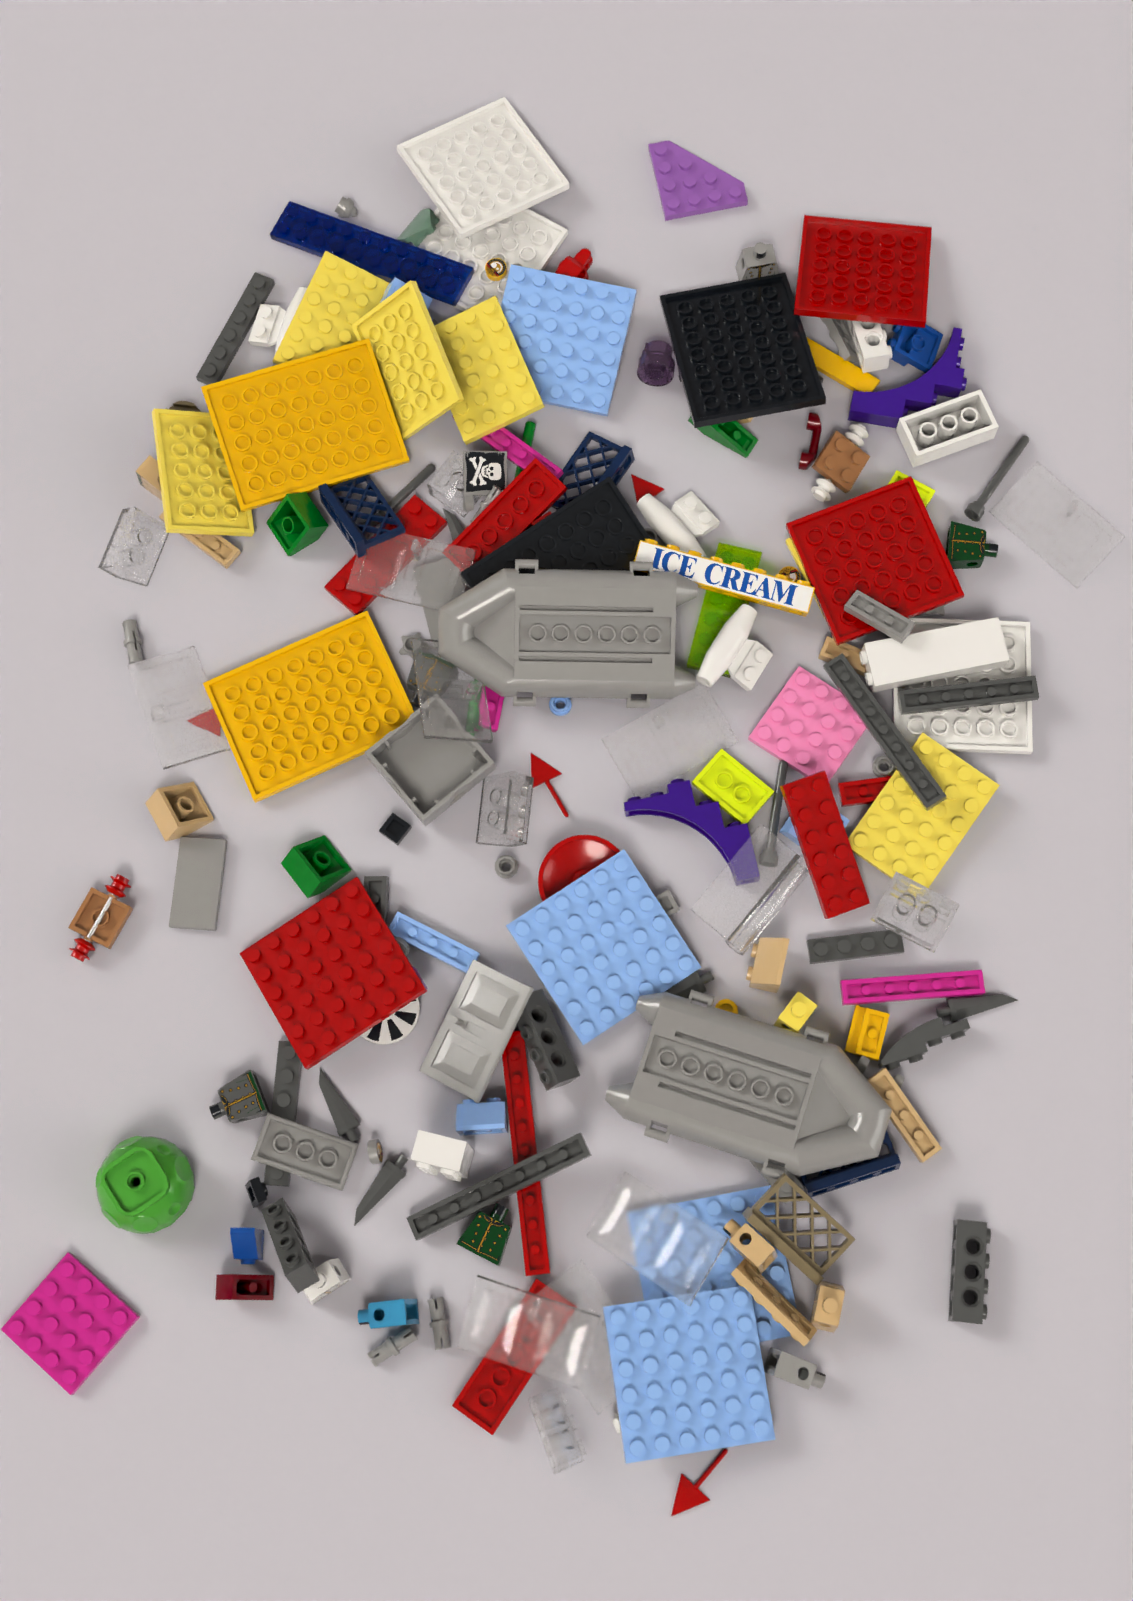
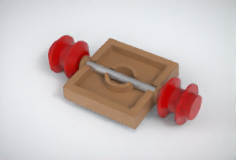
(100, 918)

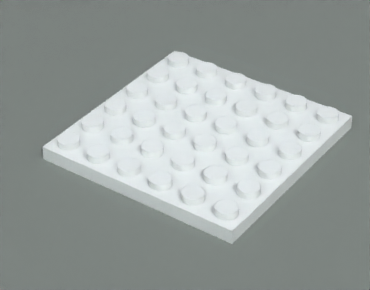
(482, 167)
(517, 240)
(981, 728)

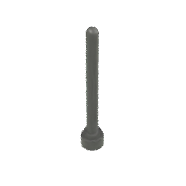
(406, 491)
(976, 509)
(778, 797)

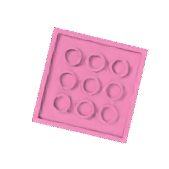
(809, 726)

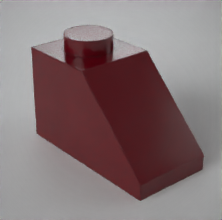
(244, 1287)

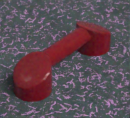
(814, 425)

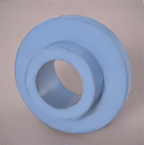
(563, 711)

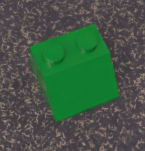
(296, 523)
(315, 866)

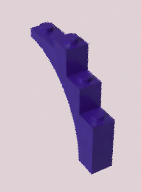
(888, 406)
(704, 818)

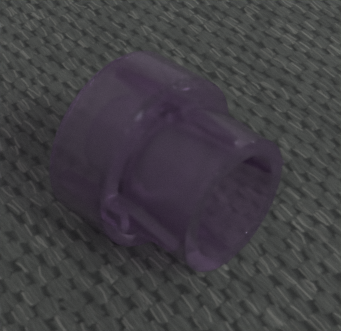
(656, 364)

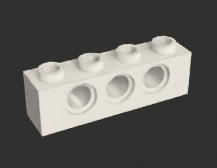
(870, 345)

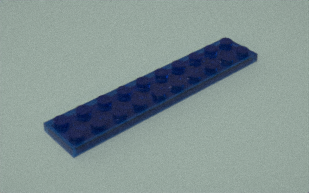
(372, 252)

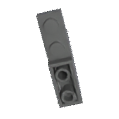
(913, 1044)

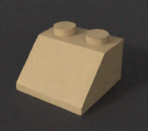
(178, 810)
(768, 964)

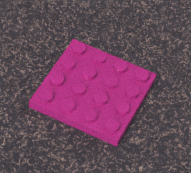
(70, 1323)

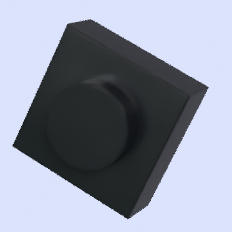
(395, 829)
(257, 1191)

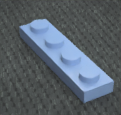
(433, 942)

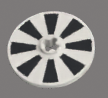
(395, 1026)

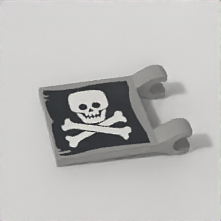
(481, 472)

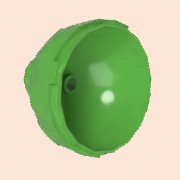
(163, 1189)

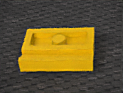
(866, 1032)

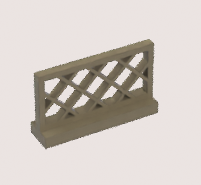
(783, 1243)

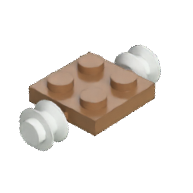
(840, 462)

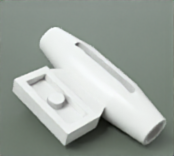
(273, 322)
(682, 523)
(734, 652)

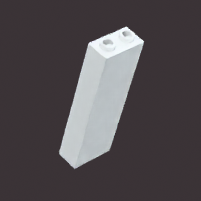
(934, 655)

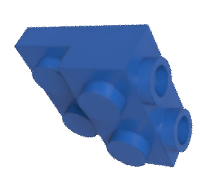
(915, 346)

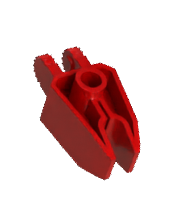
(576, 266)

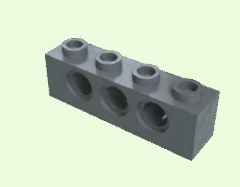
(546, 1043)
(290, 1245)
(958, 1309)

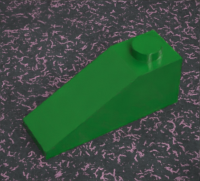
(731, 436)

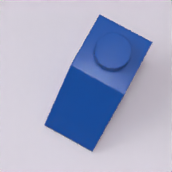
(247, 1244)

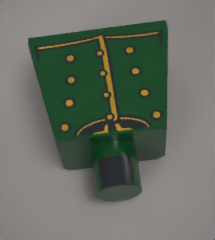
(968, 546)
(487, 1235)

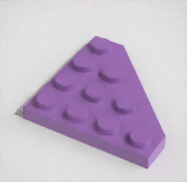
(691, 184)

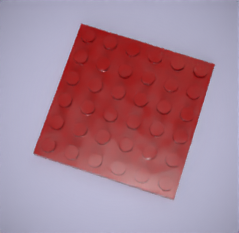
(863, 271)
(875, 546)
(332, 973)

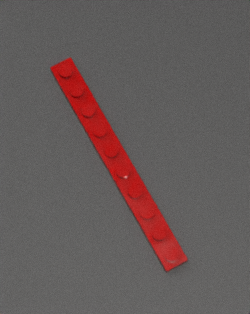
(524, 1146)

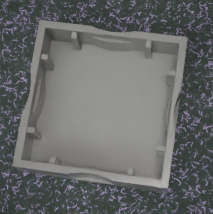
(428, 771)

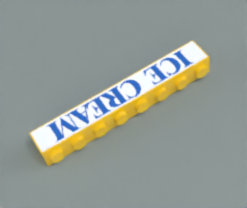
(729, 579)

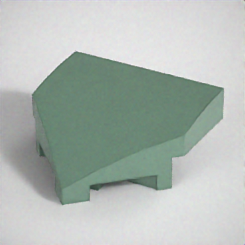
(419, 228)

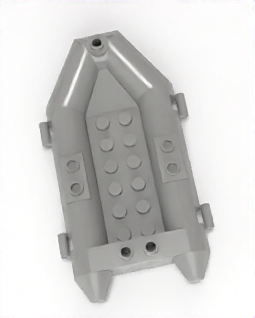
(570, 633)
(750, 1089)

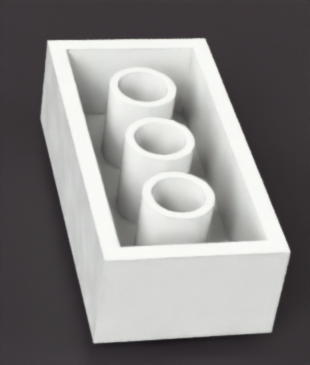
(947, 428)
(442, 1155)

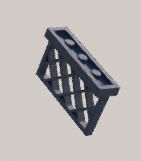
(616, 470)
(346, 519)
(853, 1174)

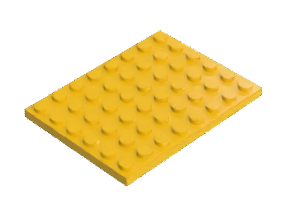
(305, 424)
(309, 705)

